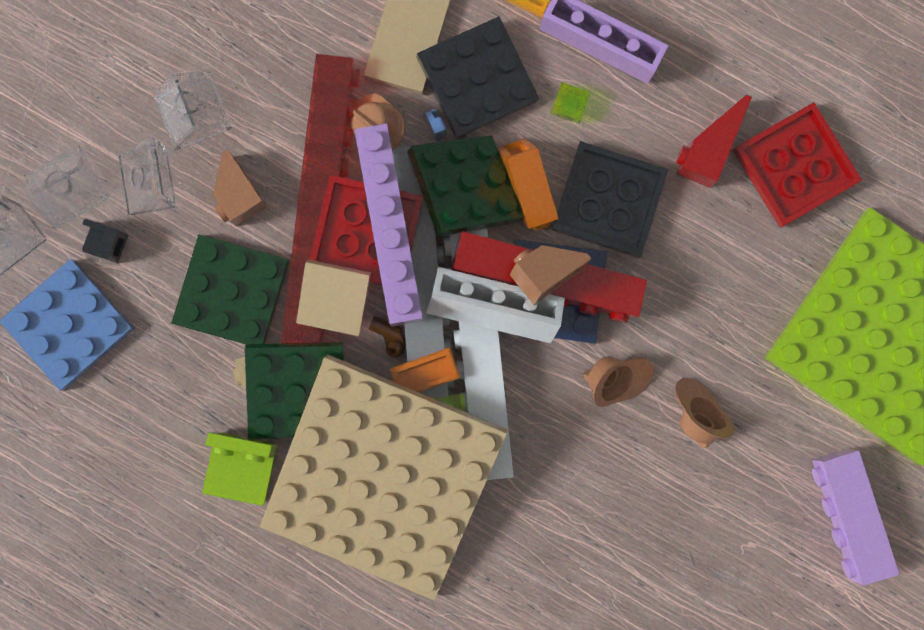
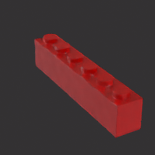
(591, 290)

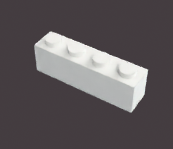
(494, 305)

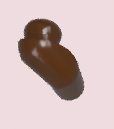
(392, 336)

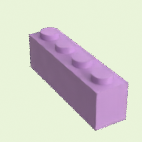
(603, 37)
(854, 517)

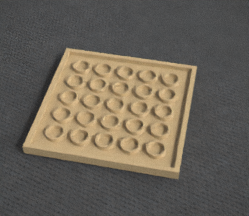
(382, 477)

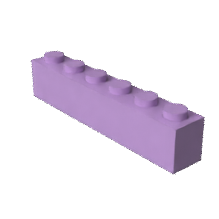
(388, 225)

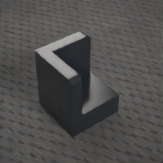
(104, 241)

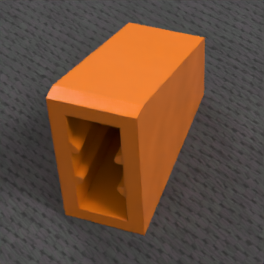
(529, 183)

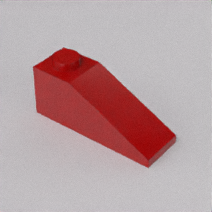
(708, 152)

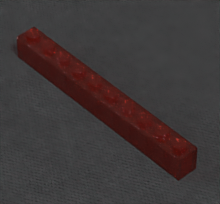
(323, 156)

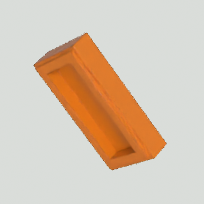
(426, 371)

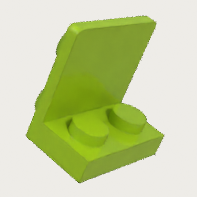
(239, 467)

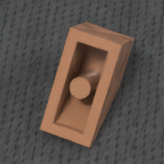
(235, 192)
(546, 270)

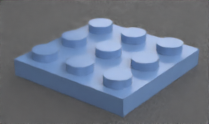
(67, 325)

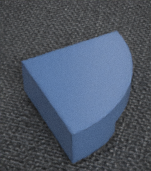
(436, 124)

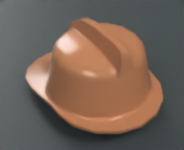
(376, 110)
(618, 380)
(702, 415)

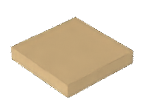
(333, 297)

